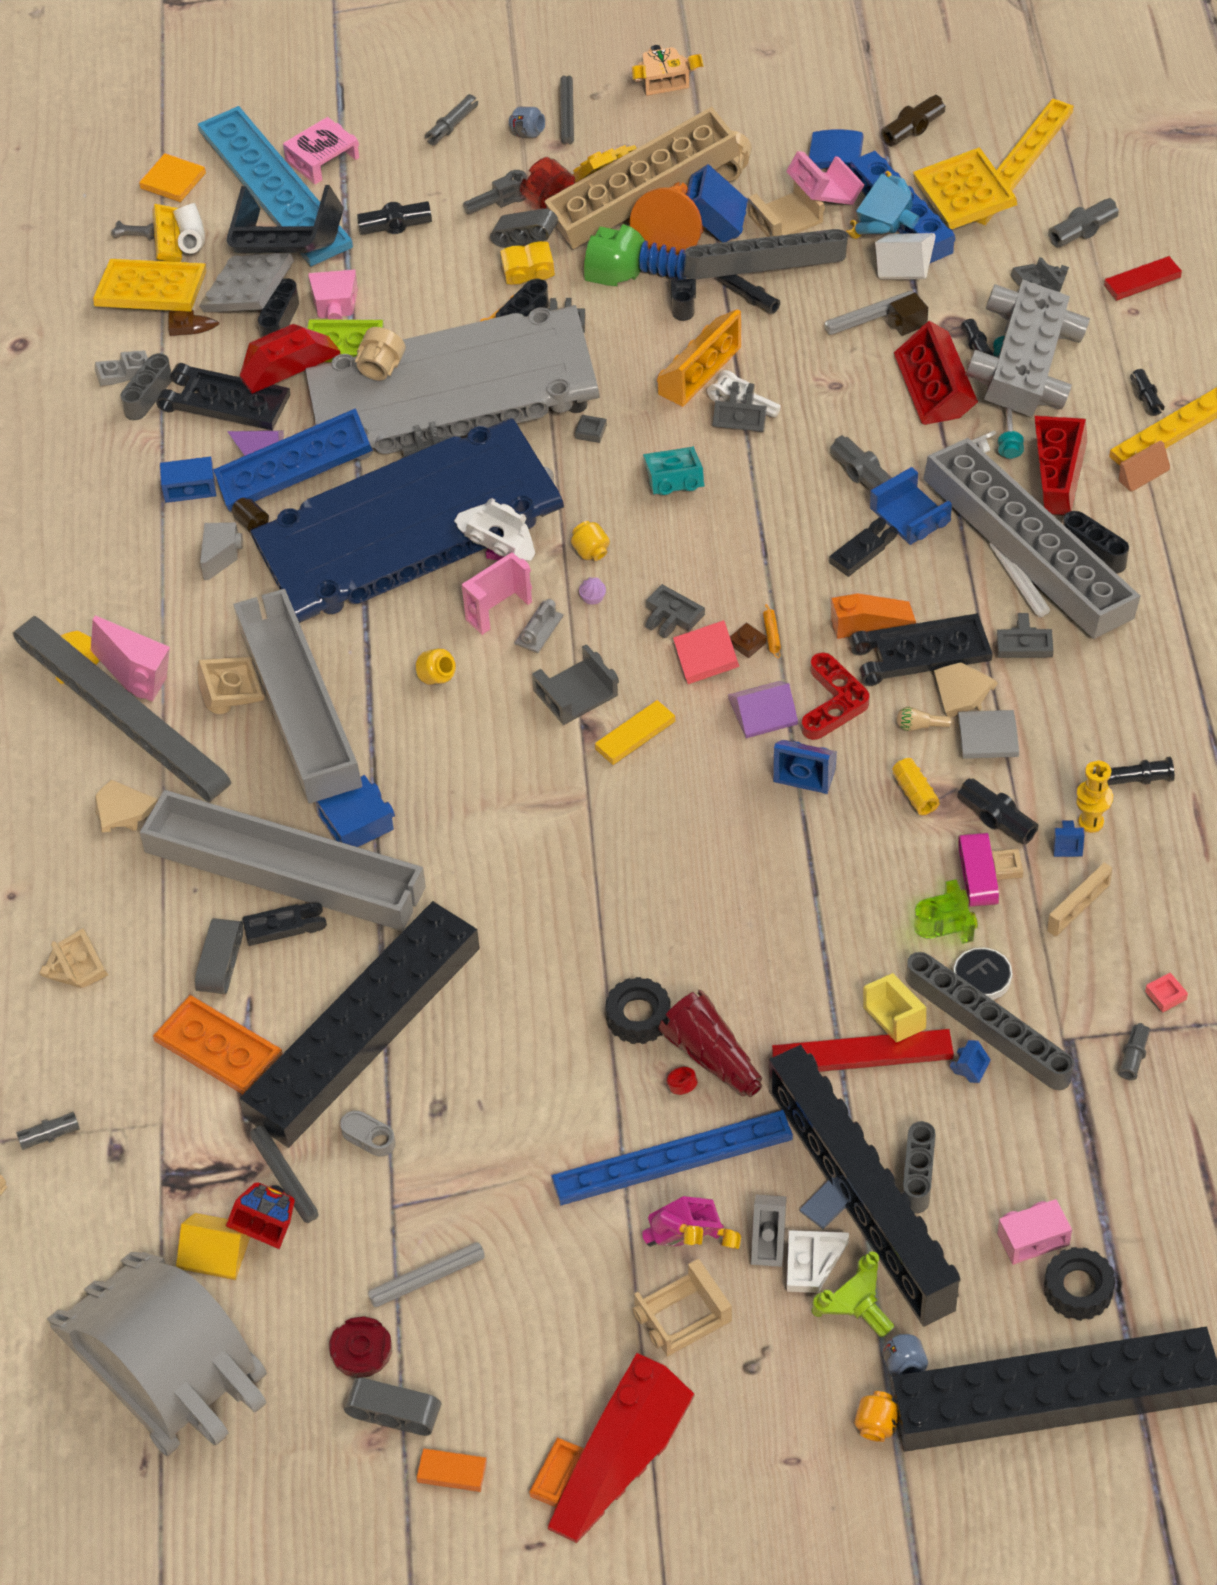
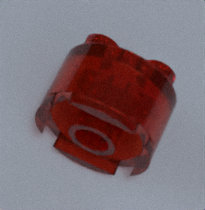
(545, 181)

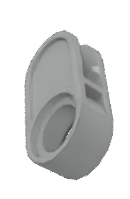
(362, 1129)

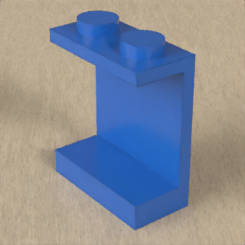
(908, 508)

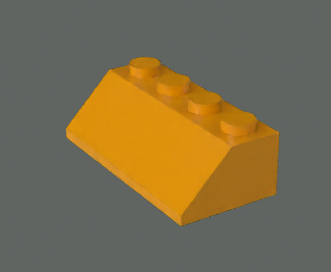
(701, 359)

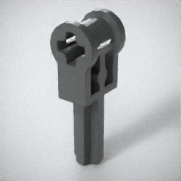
(503, 193)

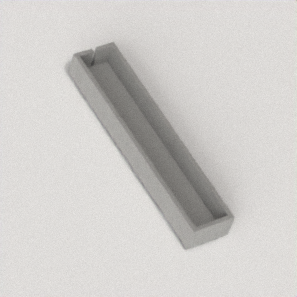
(298, 697)
(283, 860)

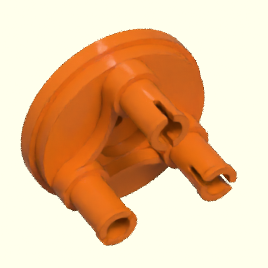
(667, 218)

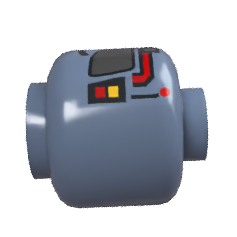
(527, 122)
(904, 1355)

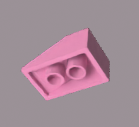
(131, 657)

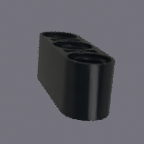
(529, 297)
(279, 308)
(1100, 540)

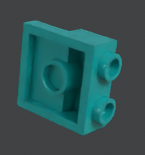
(674, 470)

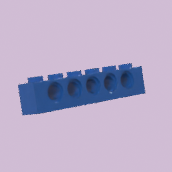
(868, 170)

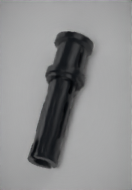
(1143, 772)

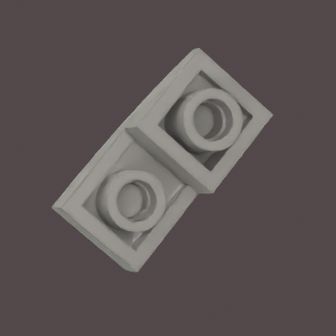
(120, 370)

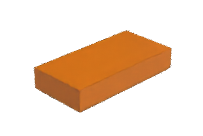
(452, 1470)
(556, 1472)

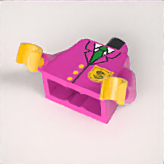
(686, 1223)

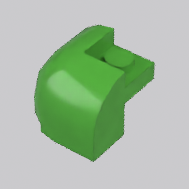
(613, 256)

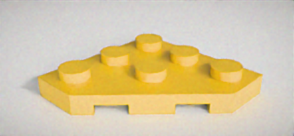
(598, 161)

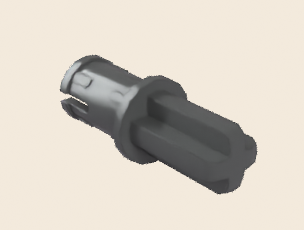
(1134, 1052)

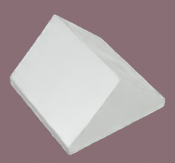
(904, 255)

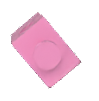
(334, 293)

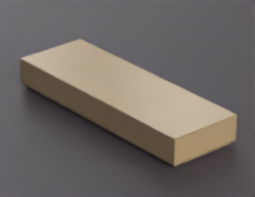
(1079, 899)

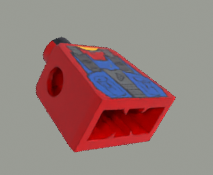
(262, 1214)

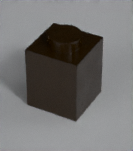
(908, 314)

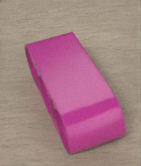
(978, 869)

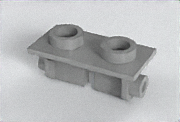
(540, 627)

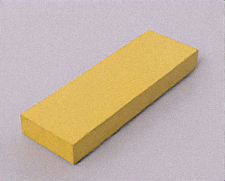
(166, 234)
(635, 732)

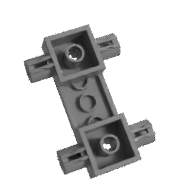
(1033, 326)

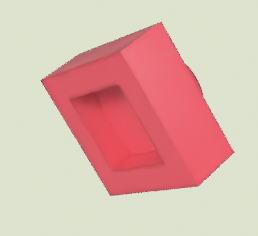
(1166, 992)

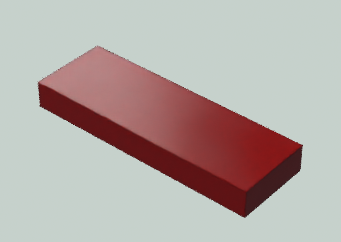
(1142, 278)

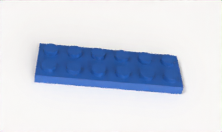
(293, 459)

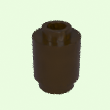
(249, 514)

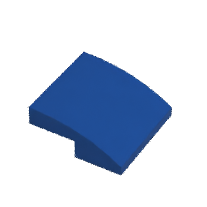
(835, 143)

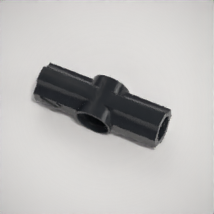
(394, 217)
(997, 811)

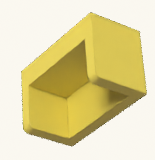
(894, 1007)

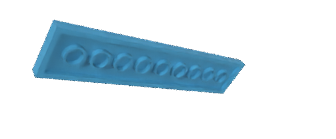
(267, 176)

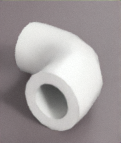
(191, 229)

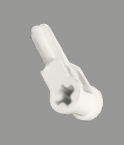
(723, 388)

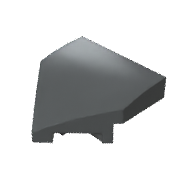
(1041, 274)

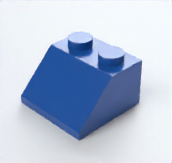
(804, 766)

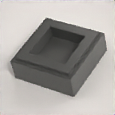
(591, 428)

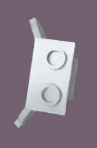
(478, 520)

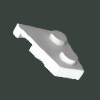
(813, 1258)

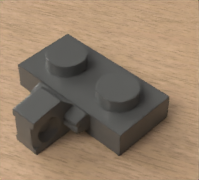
(1024, 641)

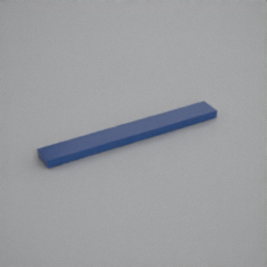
(671, 1157)

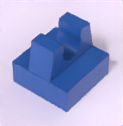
(1068, 840)
(972, 1061)

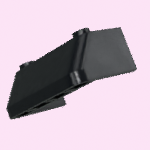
(249, 238)

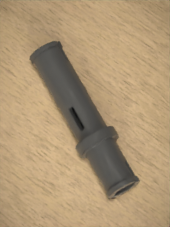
(446, 124)

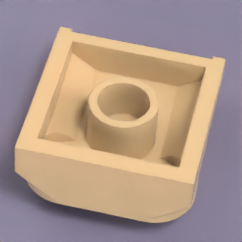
(228, 683)

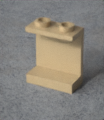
(787, 214)

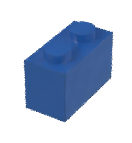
(188, 479)

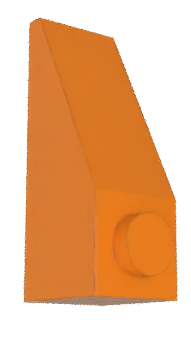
(868, 613)

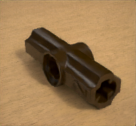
(913, 120)

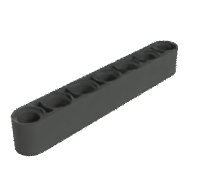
(765, 253)
(994, 1032)

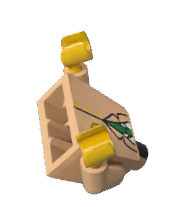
(665, 70)

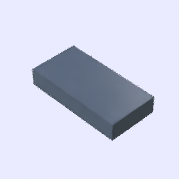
(825, 1204)

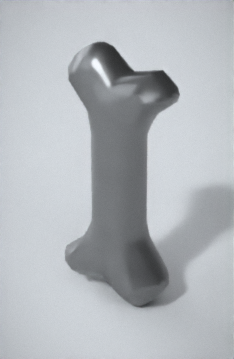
(121, 229)

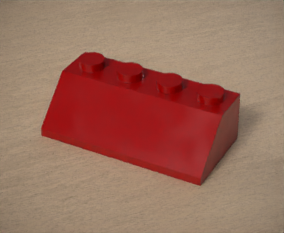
(935, 375)

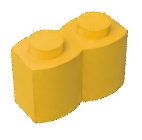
(527, 262)

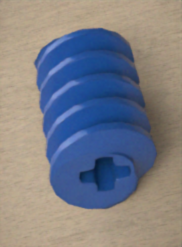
(661, 261)

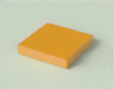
(172, 177)

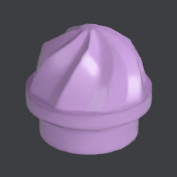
(592, 590)

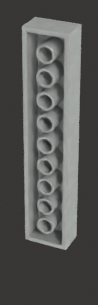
(1031, 538)

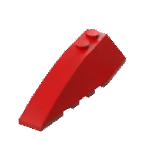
(623, 1443)

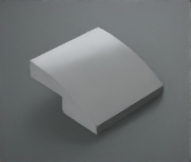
(988, 734)

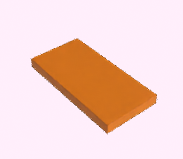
(217, 1044)

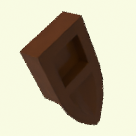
(187, 323)

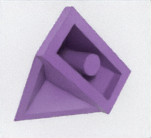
(255, 440)

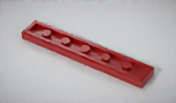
(876, 1050)

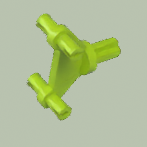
(856, 1297)

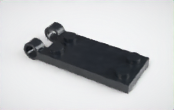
(223, 397)
(921, 647)

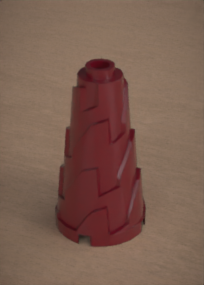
(710, 1042)

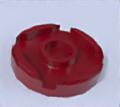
(360, 1347)

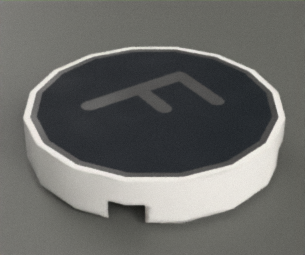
(985, 970)

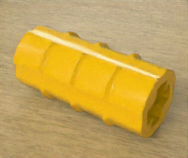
(915, 786)

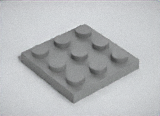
(246, 282)

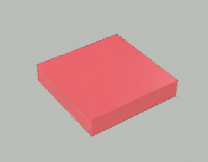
(706, 652)

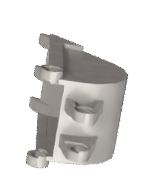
(162, 1348)

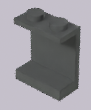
(577, 688)

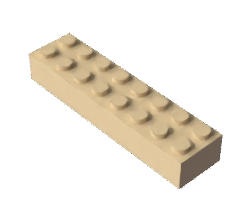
(612, 191)

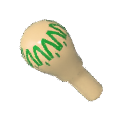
(913, 719)

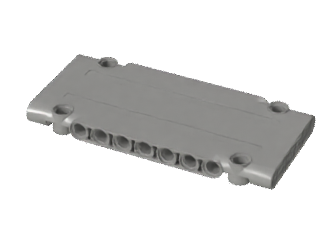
(463, 379)

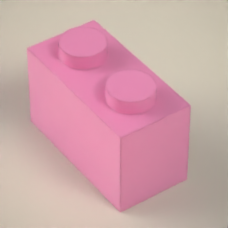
(1034, 1231)

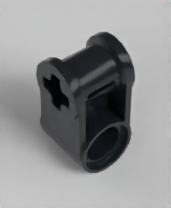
(683, 298)

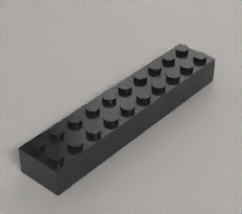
(359, 1024)
(872, 1197)
(1055, 1388)

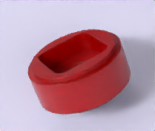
(682, 1080)

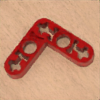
(842, 697)

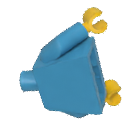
(885, 208)

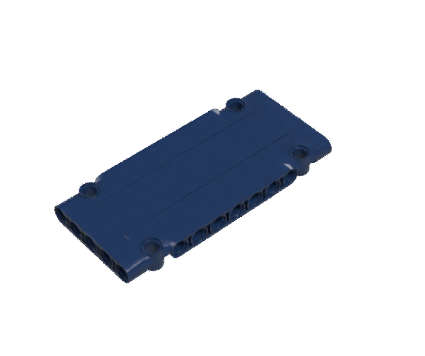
(401, 519)

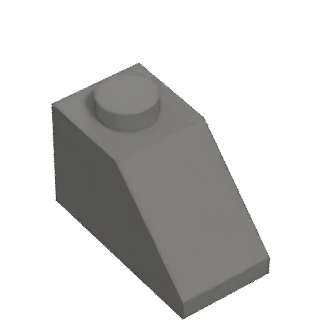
(219, 547)
(768, 1230)

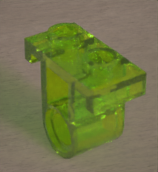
(947, 914)

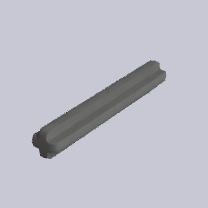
(567, 110)
(284, 1174)

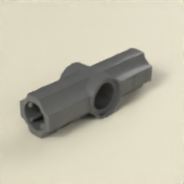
(1083, 222)
(859, 465)

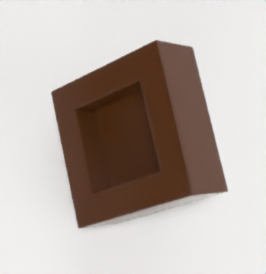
(748, 640)

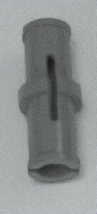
(47, 1130)

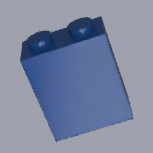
(718, 202)

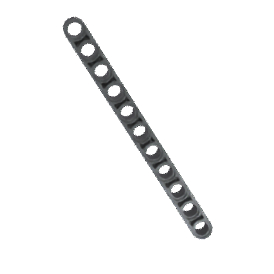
(122, 709)

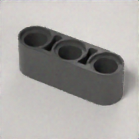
(524, 228)
(146, 386)
(219, 956)
(919, 1155)
(392, 1406)

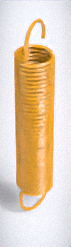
(771, 631)

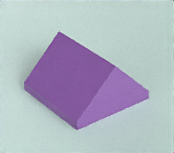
(764, 708)

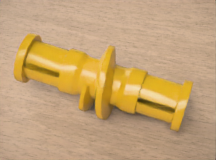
(1094, 796)

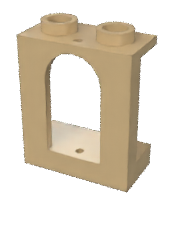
(696, 1280)

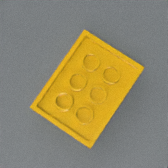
(965, 188)
(150, 285)

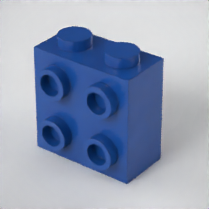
(356, 814)

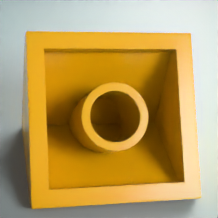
(210, 1247)

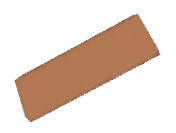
(1144, 466)

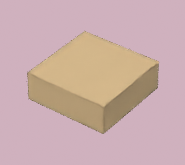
(1007, 864)

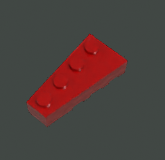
(1060, 456)

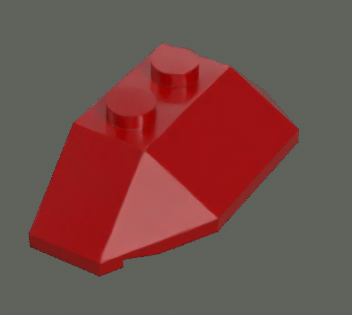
(284, 355)

